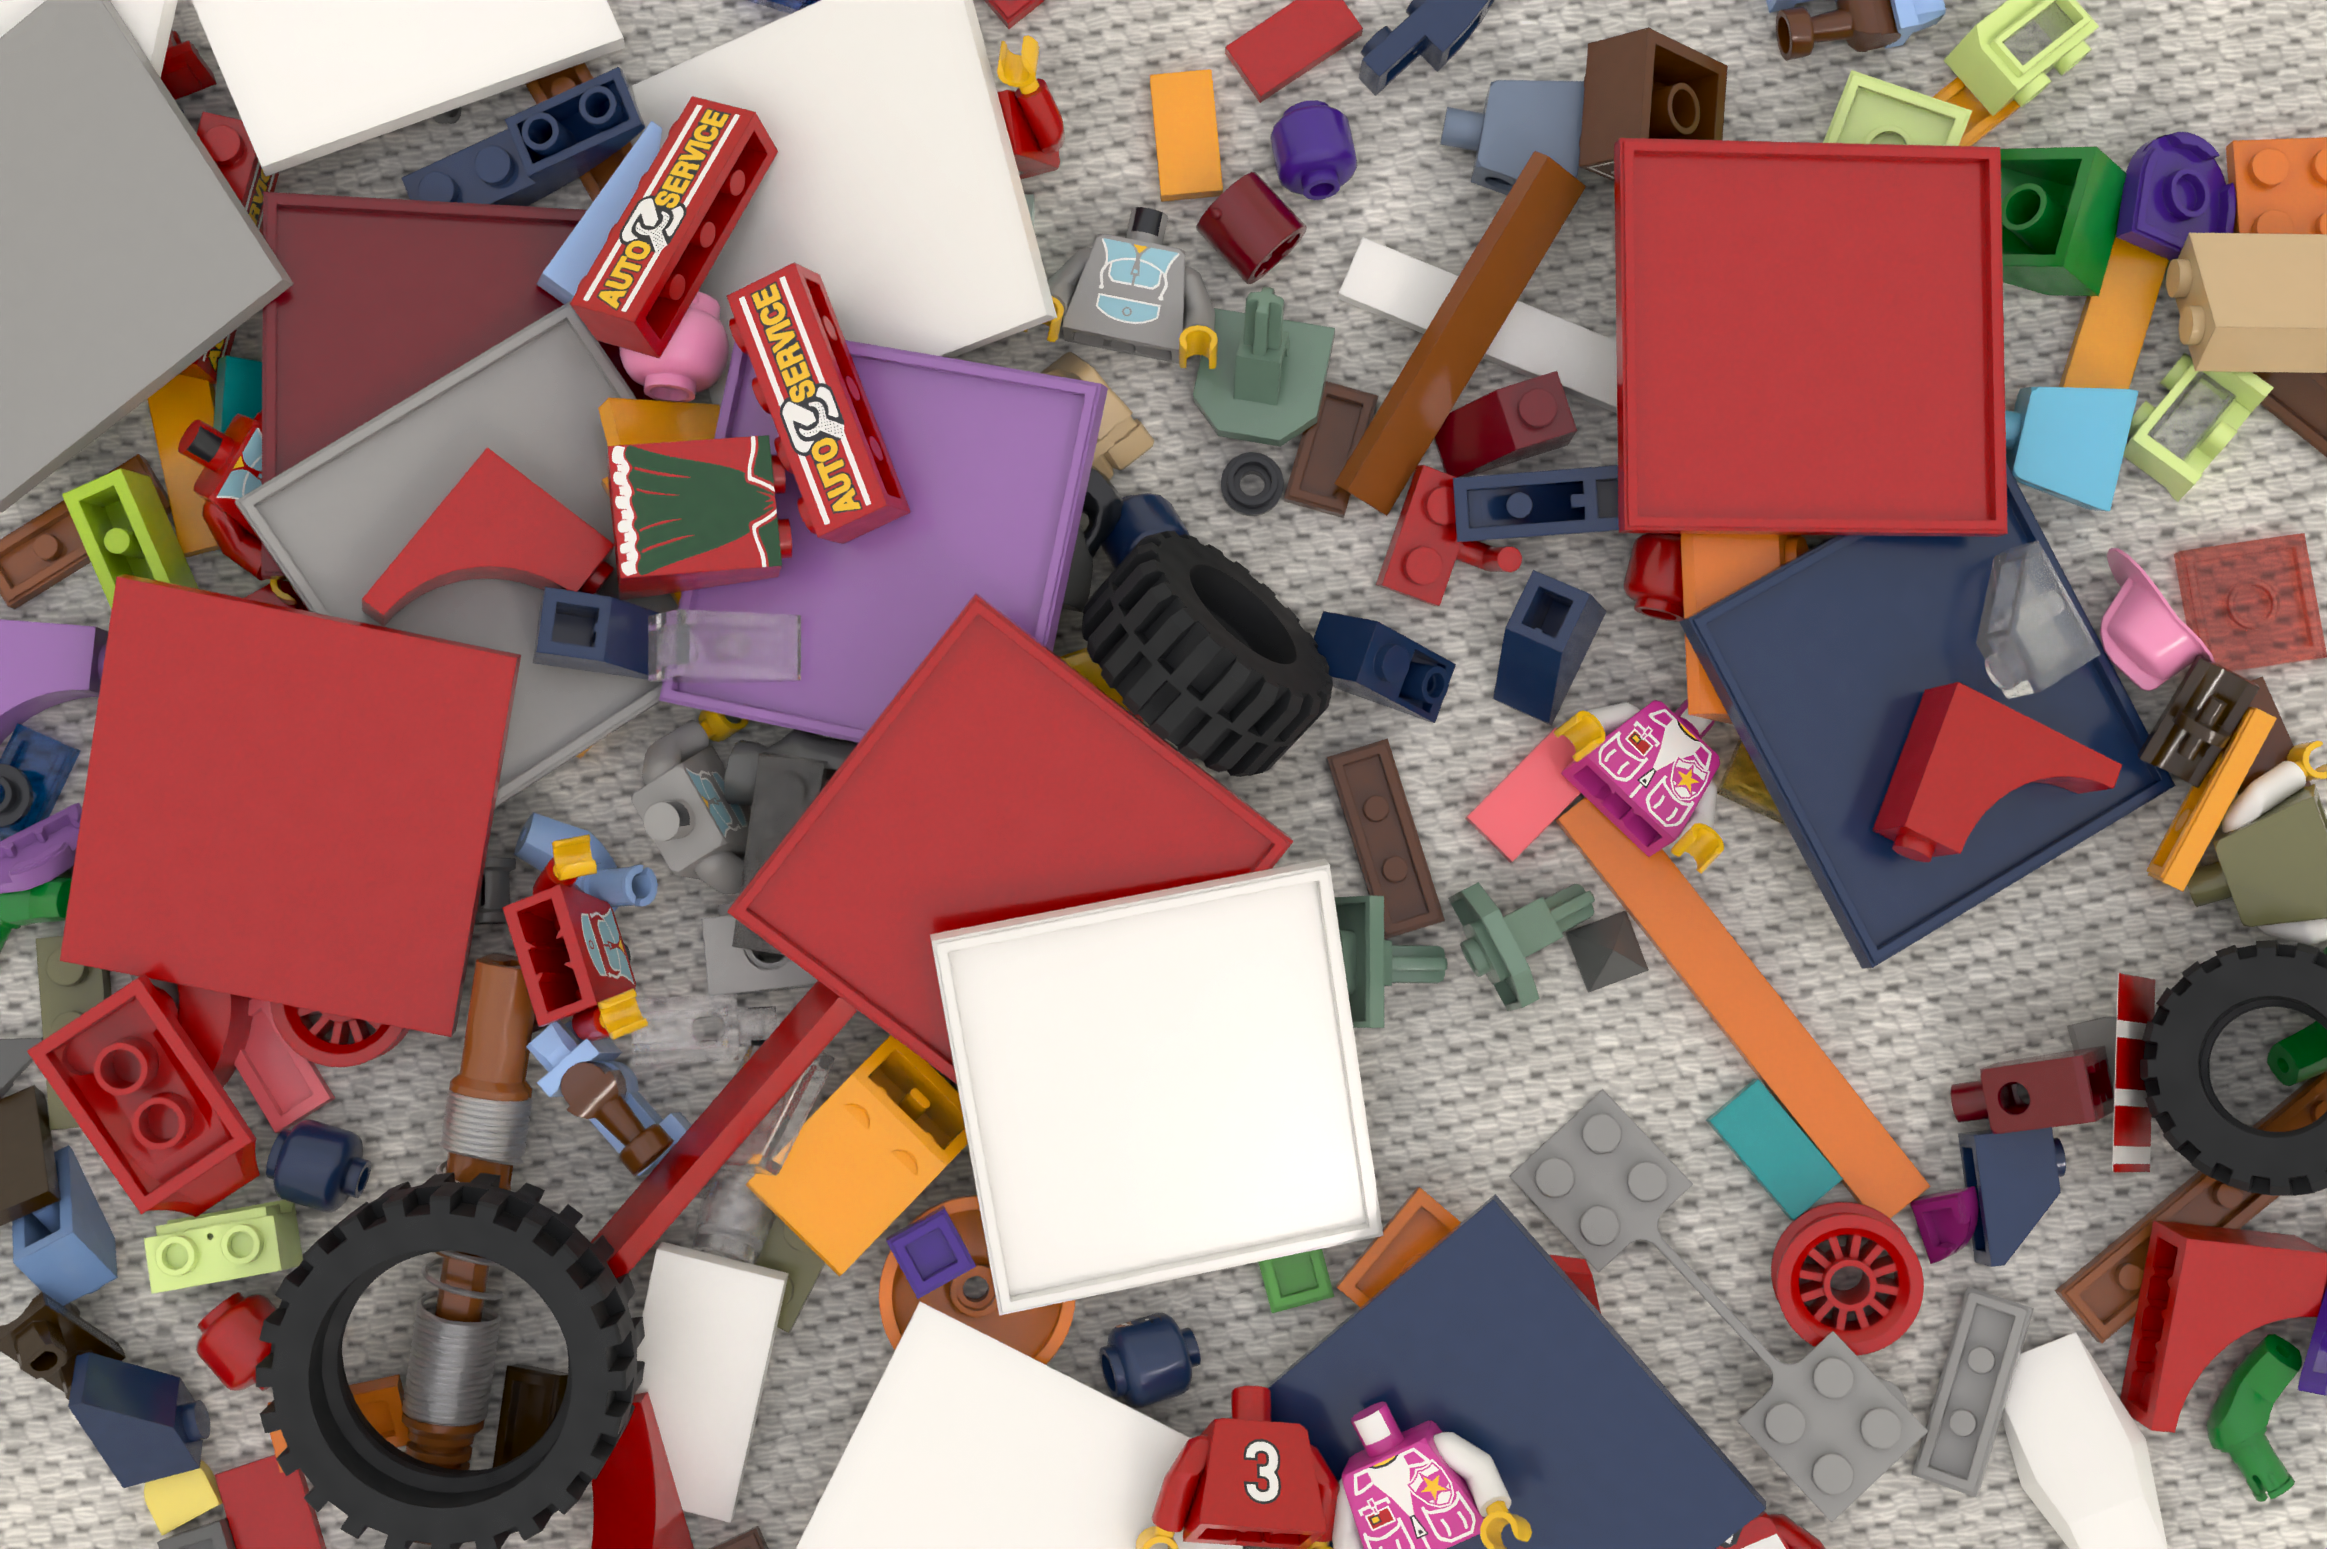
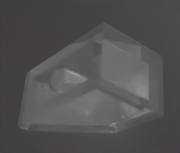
(2030, 624)
(723, 647)

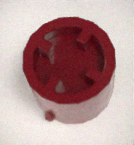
(1251, 227)

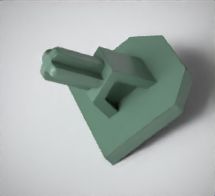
(1265, 373)
(1501, 943)
(1377, 963)

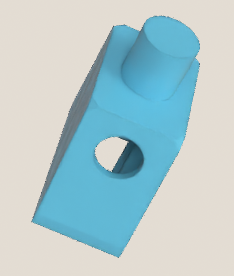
(2070, 441)

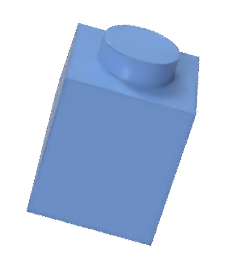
(69, 1243)

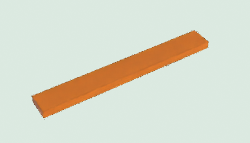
(1748, 1012)

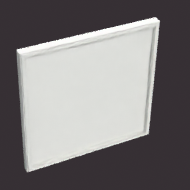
(352, 70)
(882, 176)
(1159, 1084)
(991, 1454)

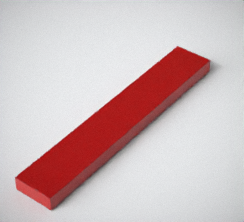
(724, 1126)

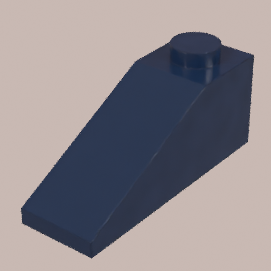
(1536, 503)

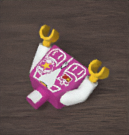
(1649, 775)
(1419, 1490)

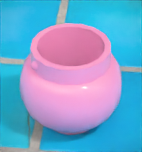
(690, 360)

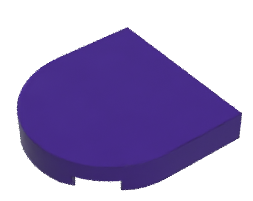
(2172, 192)

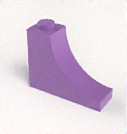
(46, 667)

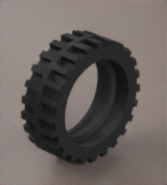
(368, 1474)

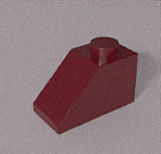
(1506, 427)

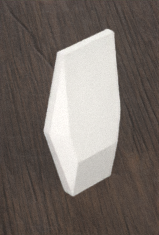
(2081, 1451)

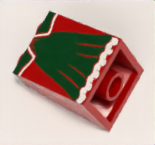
(696, 514)

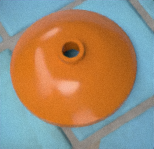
(1033, 1331)

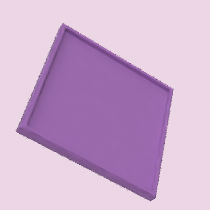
(996, 507)

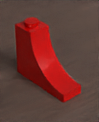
(494, 529)
(1967, 757)
(2203, 1294)
(636, 1491)

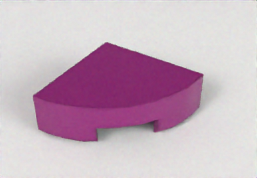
(1946, 1221)

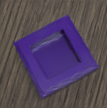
(930, 1252)

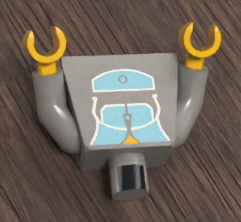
(1135, 296)
(687, 807)

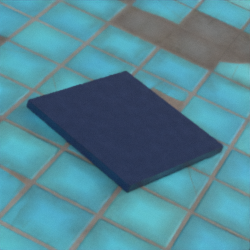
(1823, 689)
(1535, 1376)

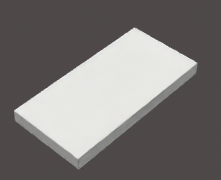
(707, 1366)

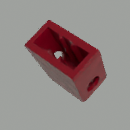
(2061, 1087)

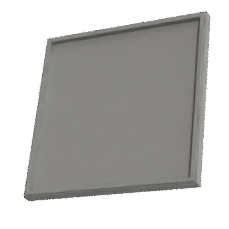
(112, 238)
(365, 496)

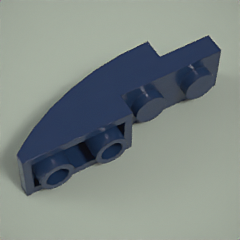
(1432, 30)
(539, 149)

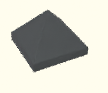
(1607, 951)

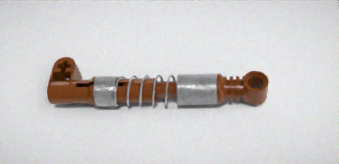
(483, 1134)

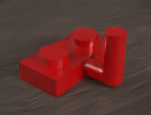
(1427, 543)

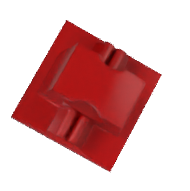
(184, 68)

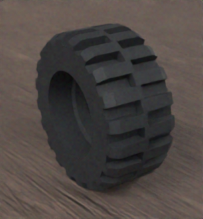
(1206, 654)
(2179, 1076)

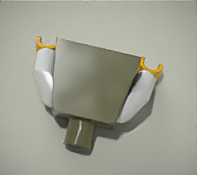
(2273, 853)

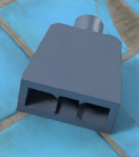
(1514, 124)

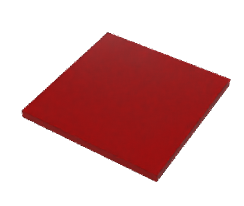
(1809, 338)
(981, 801)
(288, 805)

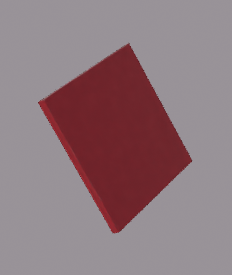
(390, 305)

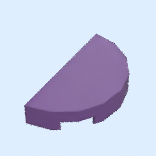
(40, 851)

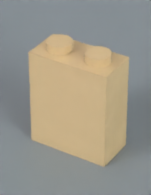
(2252, 301)

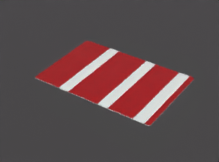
(2131, 1111)

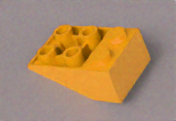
(866, 1154)

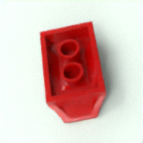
(149, 1102)

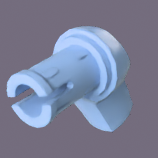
(614, 885)

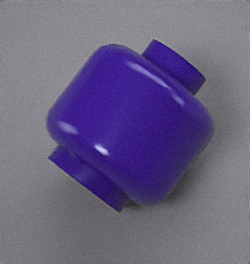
(1313, 149)

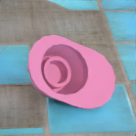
(2143, 630)

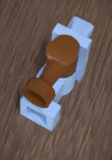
(1859, 22)
(605, 1095)

